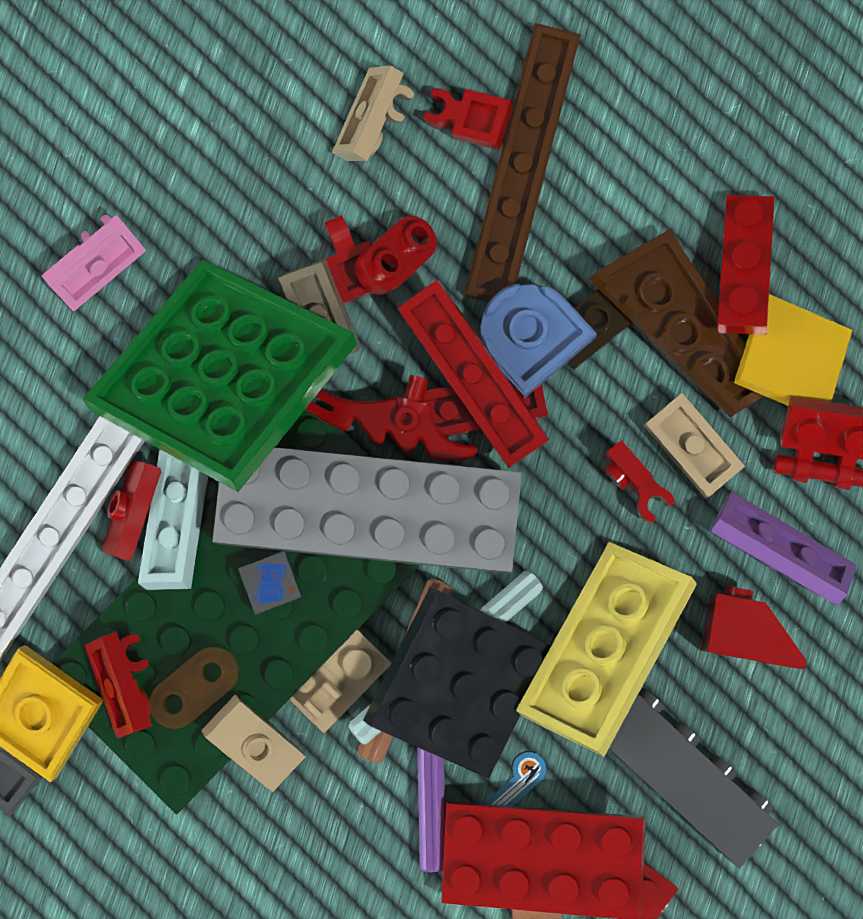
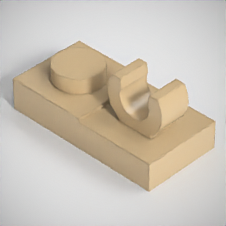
(370, 110)
(340, 681)

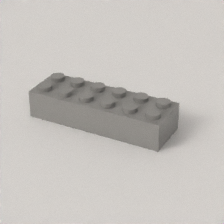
(374, 510)

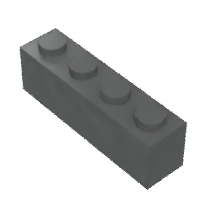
(691, 782)

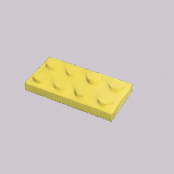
(606, 648)

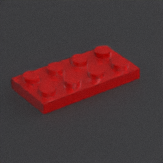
(544, 860)

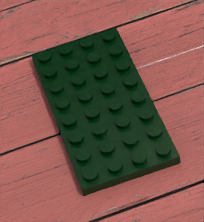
(273, 649)

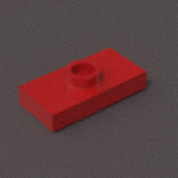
(129, 510)

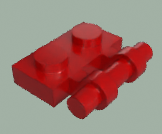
(824, 429)

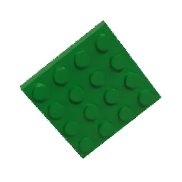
(220, 374)

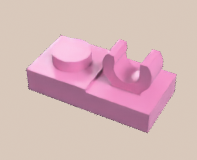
(93, 262)

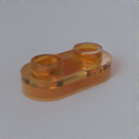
(193, 687)

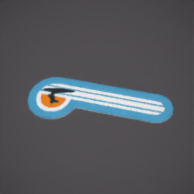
(528, 772)

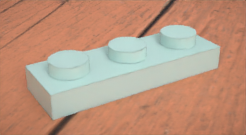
(173, 526)

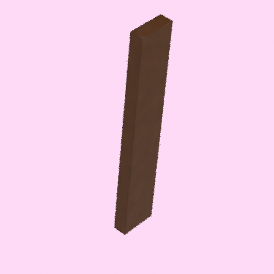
(522, 162)

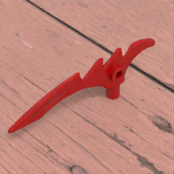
(403, 418)

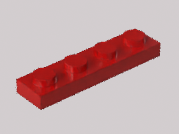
(473, 374)

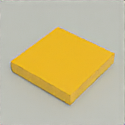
(796, 356)
(42, 712)

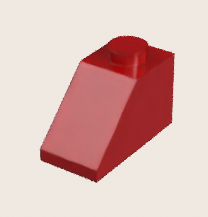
(747, 630)

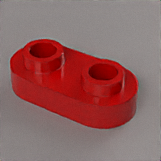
(398, 252)

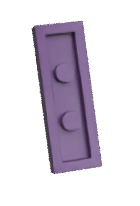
(784, 548)

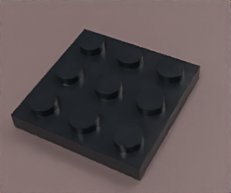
(457, 683)

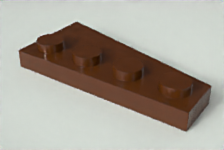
(680, 315)

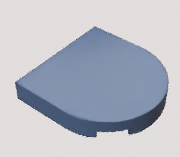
(532, 334)

